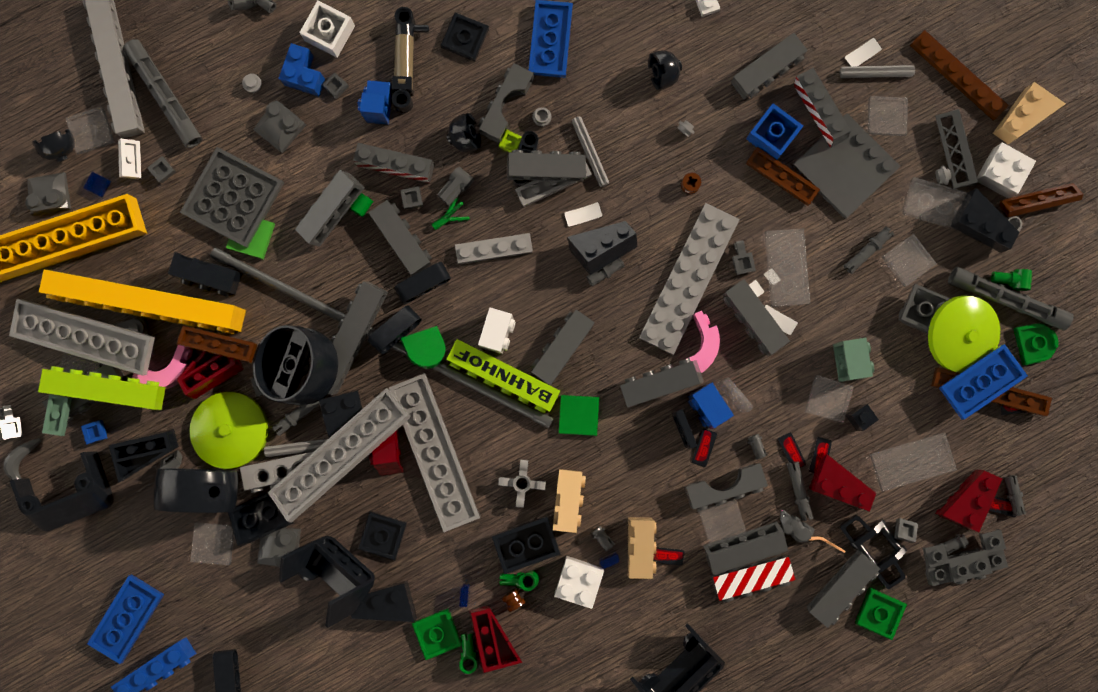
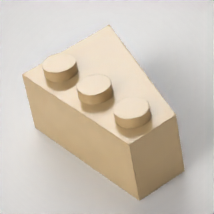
(1027, 111)
(568, 501)

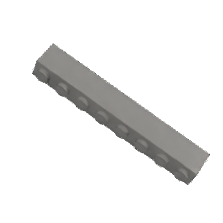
(114, 68)

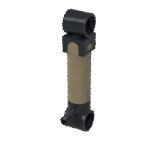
(403, 64)

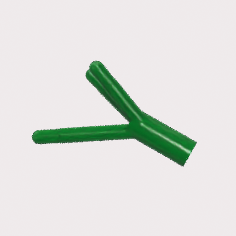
(447, 217)

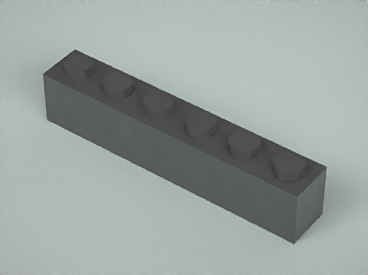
(355, 328)

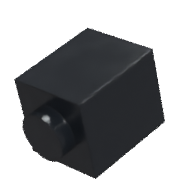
(862, 417)

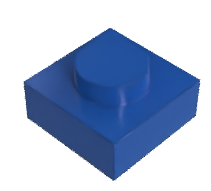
(94, 432)

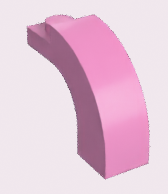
(709, 341)
(169, 375)

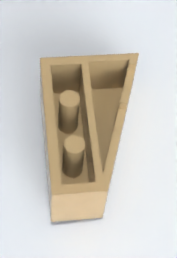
(641, 547)

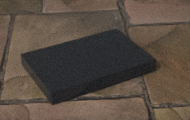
(256, 520)

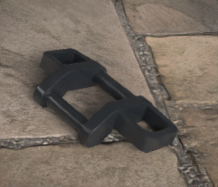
(880, 525)

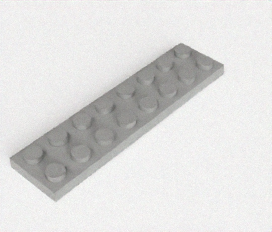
(689, 279)
(82, 336)
(435, 454)
(338, 455)

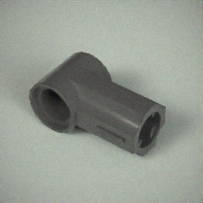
(458, 182)

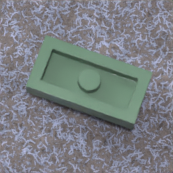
(57, 415)

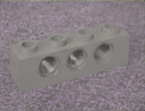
(252, 474)

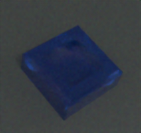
(97, 184)
(609, 560)
(464, 595)

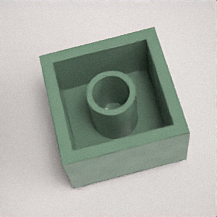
(853, 359)

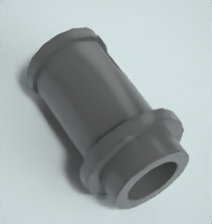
(757, 446)
(603, 539)
(956, 543)

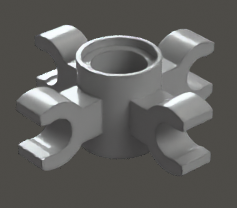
(503, 481)

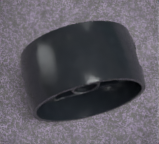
(280, 376)
(195, 490)

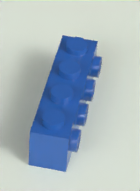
(158, 667)

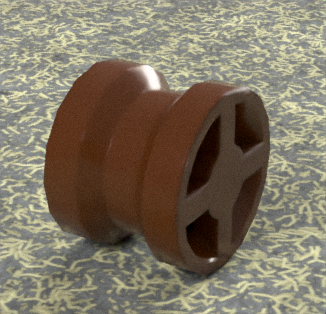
(688, 186)
(513, 600)

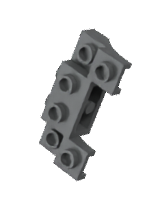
(966, 564)

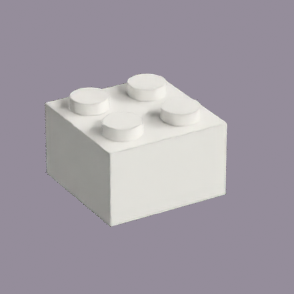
(327, 29)
(1005, 170)
(496, 331)
(579, 582)

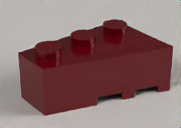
(207, 373)
(386, 456)
(838, 483)
(971, 501)
(492, 643)

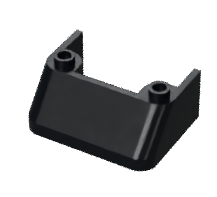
(91, 497)
(337, 567)
(688, 672)

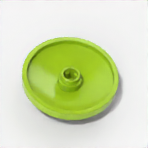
(963, 332)
(228, 430)

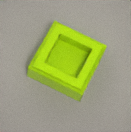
(510, 141)

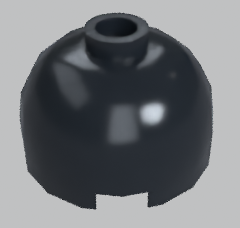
(665, 69)
(463, 133)
(55, 146)

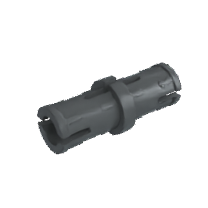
(605, 272)
(1015, 495)

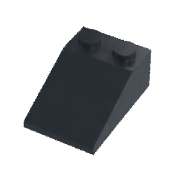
(339, 410)

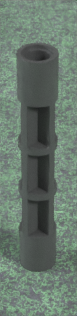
(162, 93)
(1021, 303)

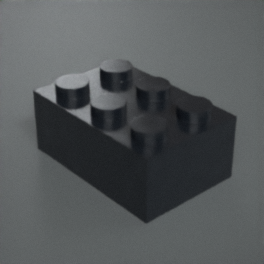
(526, 544)

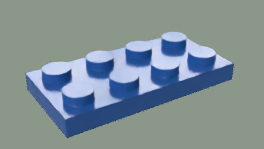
(550, 38)
(983, 381)
(125, 619)

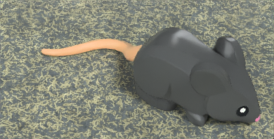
(800, 530)

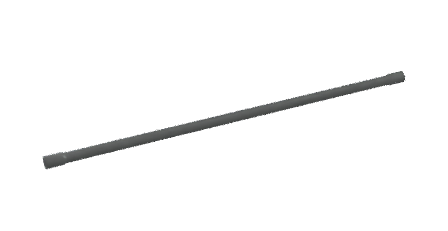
(227, 259)

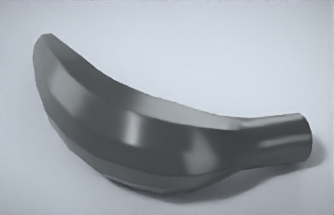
(13, 459)

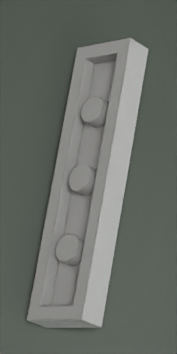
(540, 189)
(493, 248)

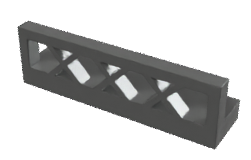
(963, 150)

